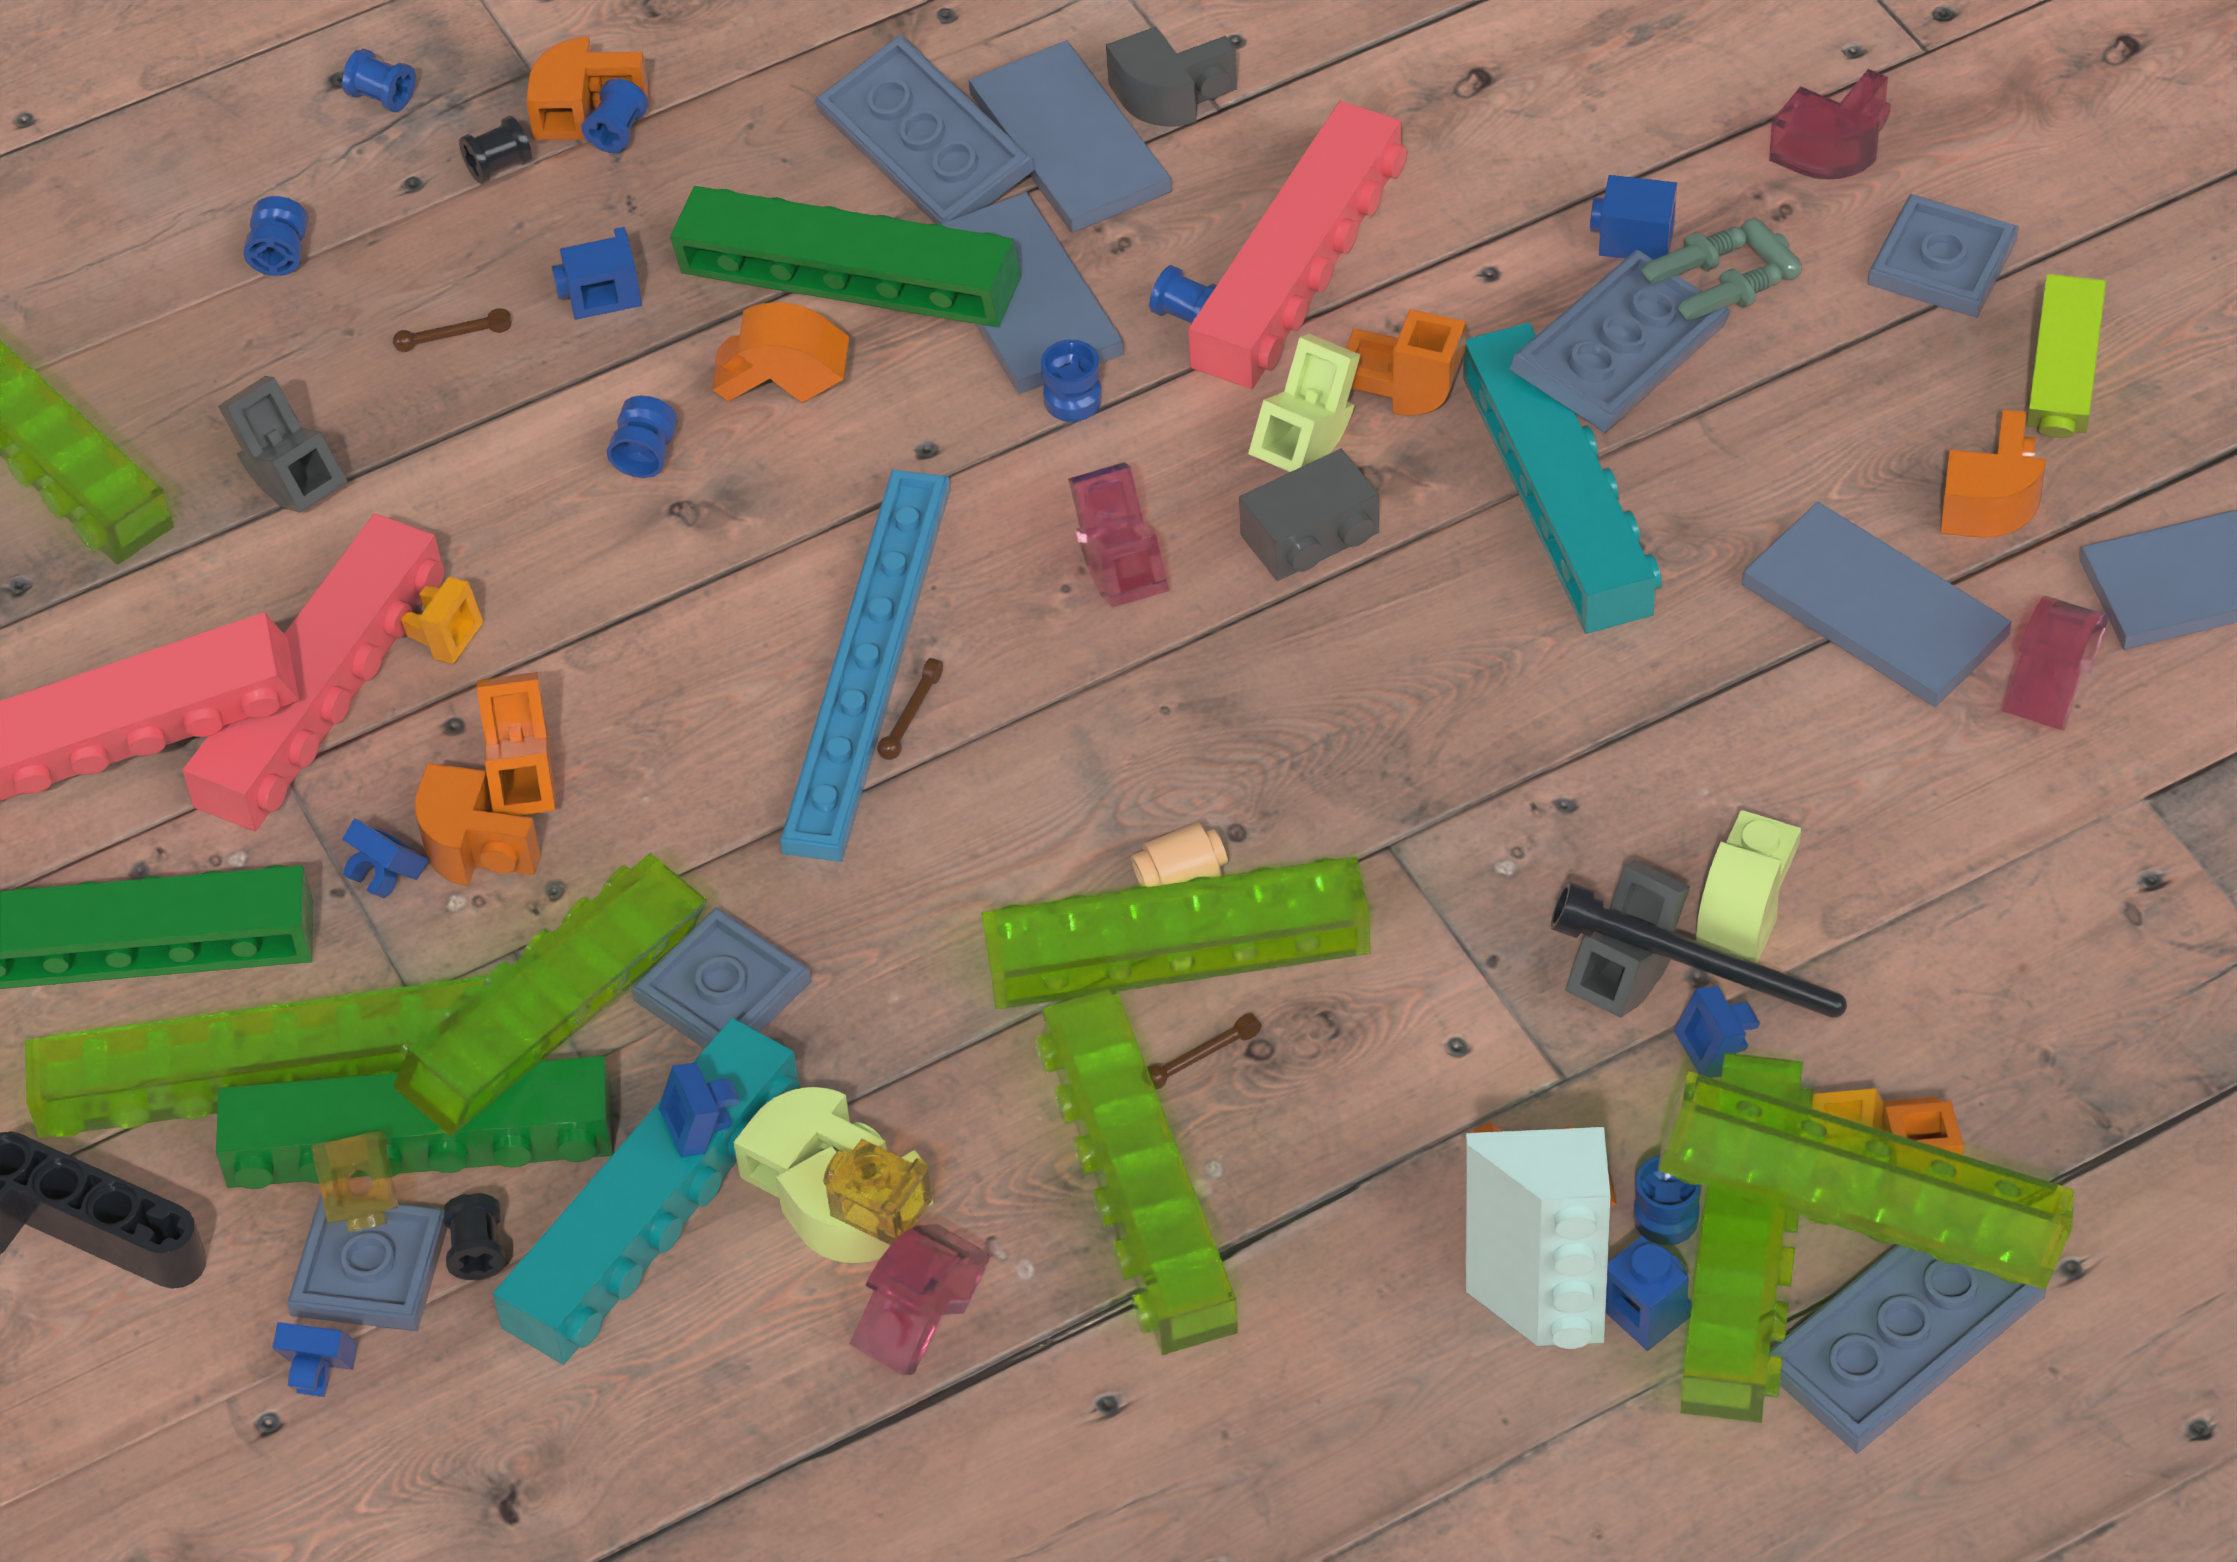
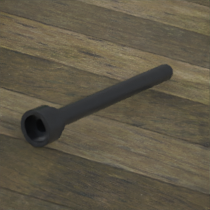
(1582, 913)

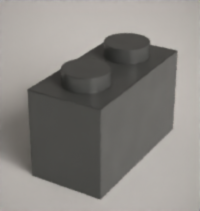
(1309, 514)

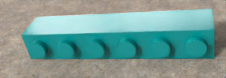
(1562, 487)
(635, 1206)

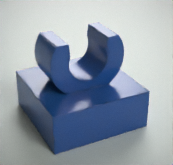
(382, 852)
(1713, 1028)
(695, 1108)
(312, 1353)

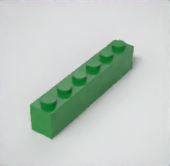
(846, 256)
(155, 926)
(547, 1115)

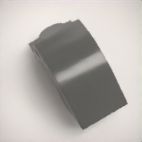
(1166, 85)
(279, 454)
(1618, 973)

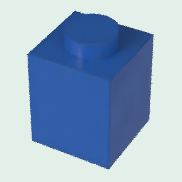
(1635, 216)

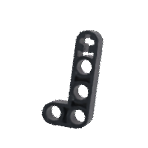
(151, 1241)

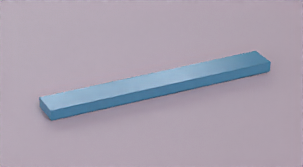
(865, 667)

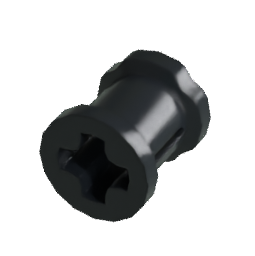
(495, 149)
(473, 1236)

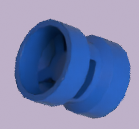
(272, 244)
(1071, 380)
(642, 436)
(1664, 1206)

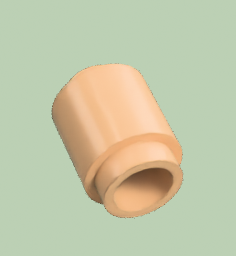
(1179, 857)

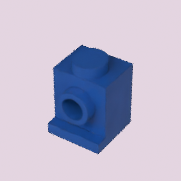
(598, 276)
(1655, 1284)

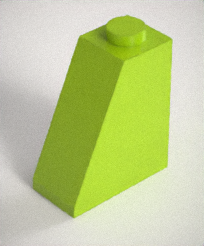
(2066, 355)

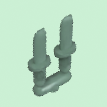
(1734, 286)

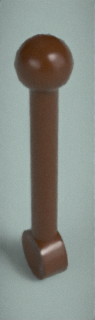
(497, 320)
(890, 746)
(1244, 1028)

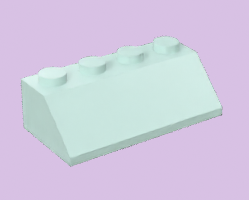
(1540, 1231)

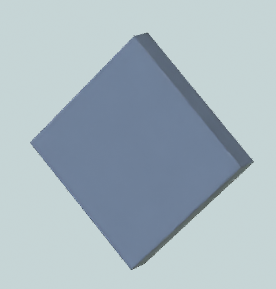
(1943, 255)
(720, 975)
(370, 1273)

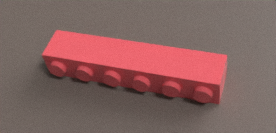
(1296, 245)
(333, 651)
(144, 704)

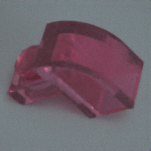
(1828, 136)
(1113, 536)
(2054, 655)
(914, 1284)

